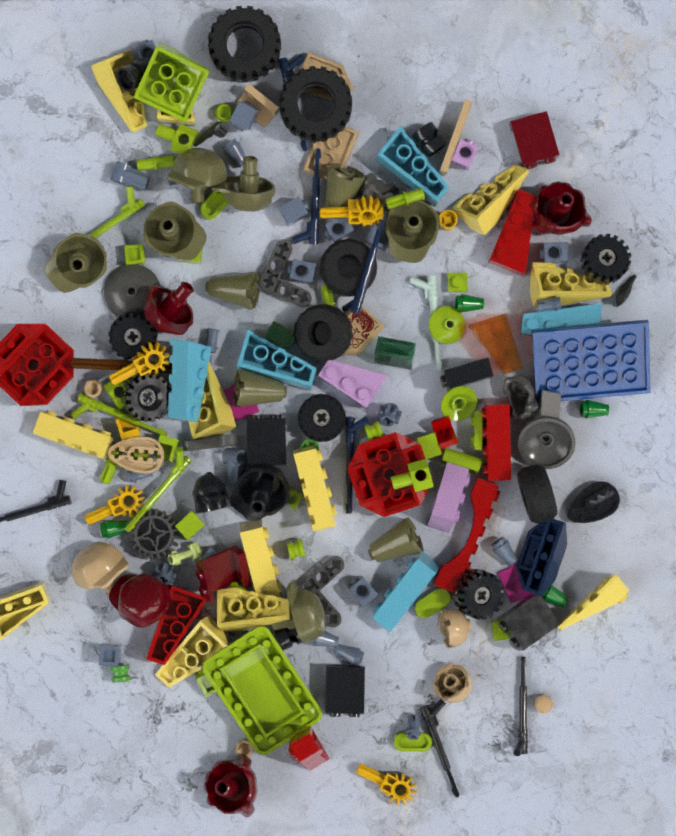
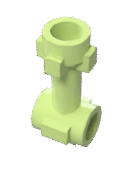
(194, 551)

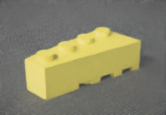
(73, 435)
(314, 487)
(259, 558)

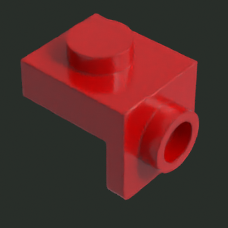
(444, 432)

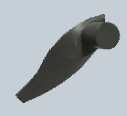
(210, 132)
(624, 291)

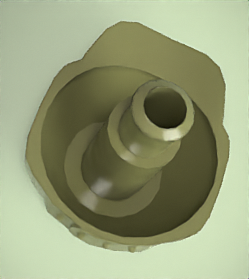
(198, 170)
(248, 190)
(411, 231)
(174, 232)
(76, 263)
(306, 614)

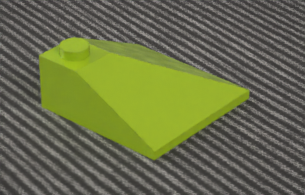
(171, 82)

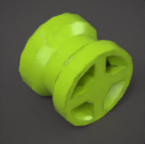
(373, 431)
(296, 549)

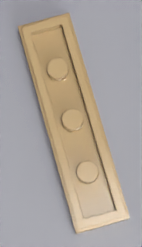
(455, 137)

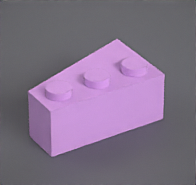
(352, 381)
(449, 497)

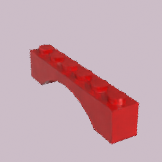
(481, 497)

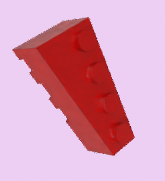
(514, 239)
(497, 439)
(174, 624)
(307, 749)

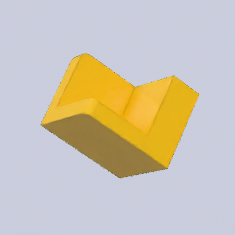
(127, 430)

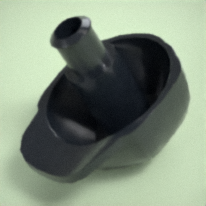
(260, 492)

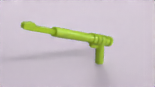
(127, 210)
(95, 405)
(176, 471)

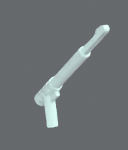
(430, 293)

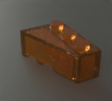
(498, 342)

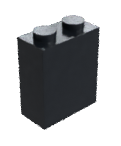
(466, 374)
(266, 440)
(527, 622)
(345, 690)

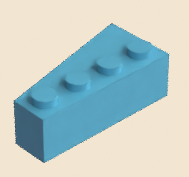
(411, 167)
(562, 318)
(274, 362)
(187, 379)
(406, 591)

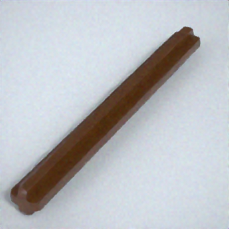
(106, 364)

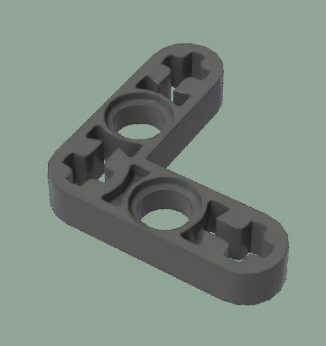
(279, 283)
(221, 441)
(317, 591)

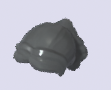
(378, 188)
(520, 397)

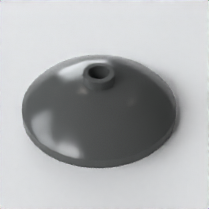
(123, 279)
(549, 451)

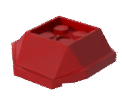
(54, 371)
(368, 471)

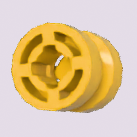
(448, 220)

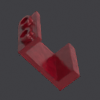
(535, 140)
(221, 570)

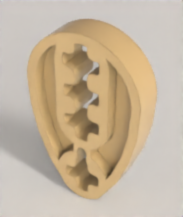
(141, 444)

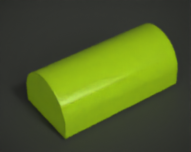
(461, 459)

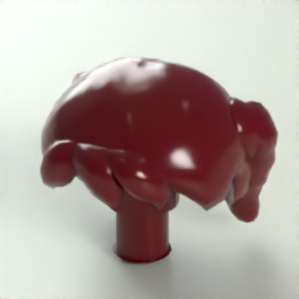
(560, 209)
(232, 786)

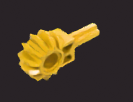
(358, 211)
(141, 363)
(117, 506)
(388, 783)

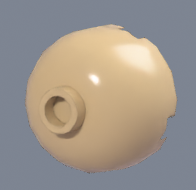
(454, 627)
(452, 683)

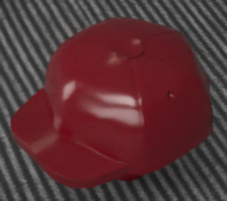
(169, 308)
(140, 599)

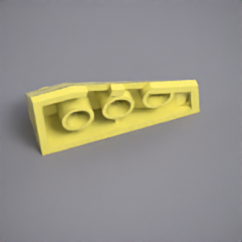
(129, 108)
(486, 206)
(571, 287)
(215, 411)
(603, 596)
(246, 610)
(192, 652)

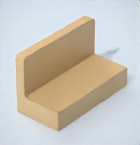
(258, 100)

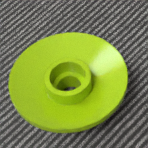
(438, 325)
(463, 407)

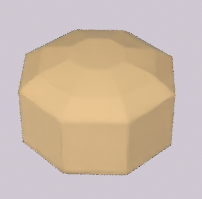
(93, 388)
(543, 703)
(244, 748)

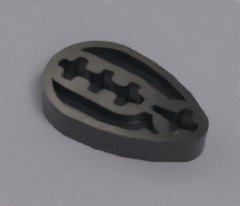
(601, 511)

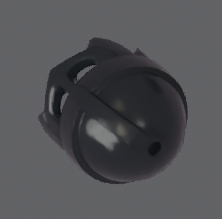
(209, 493)

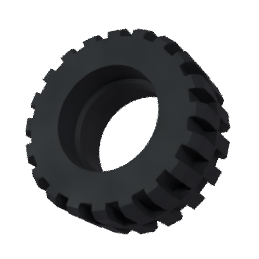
(244, 18)
(309, 79)

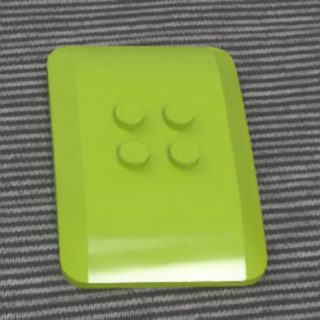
(262, 690)

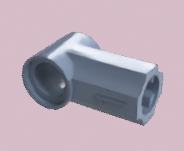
(125, 174)
(234, 461)

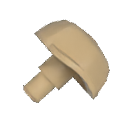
(98, 566)

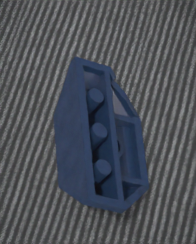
(542, 556)

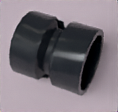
(130, 75)
(429, 139)
(287, 638)

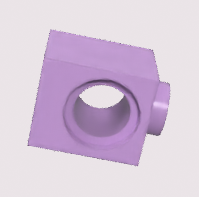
(461, 161)

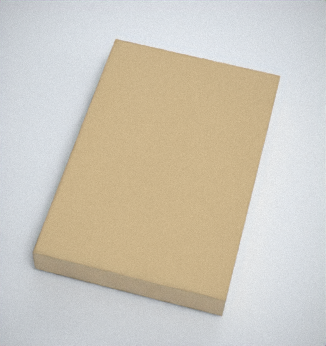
(332, 151)

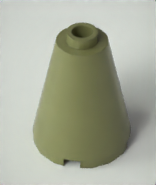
(342, 185)
(235, 289)
(256, 389)
(397, 542)

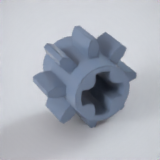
(389, 414)
(165, 572)

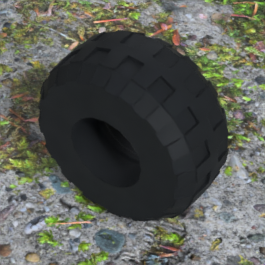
(330, 259)
(340, 332)
(537, 493)

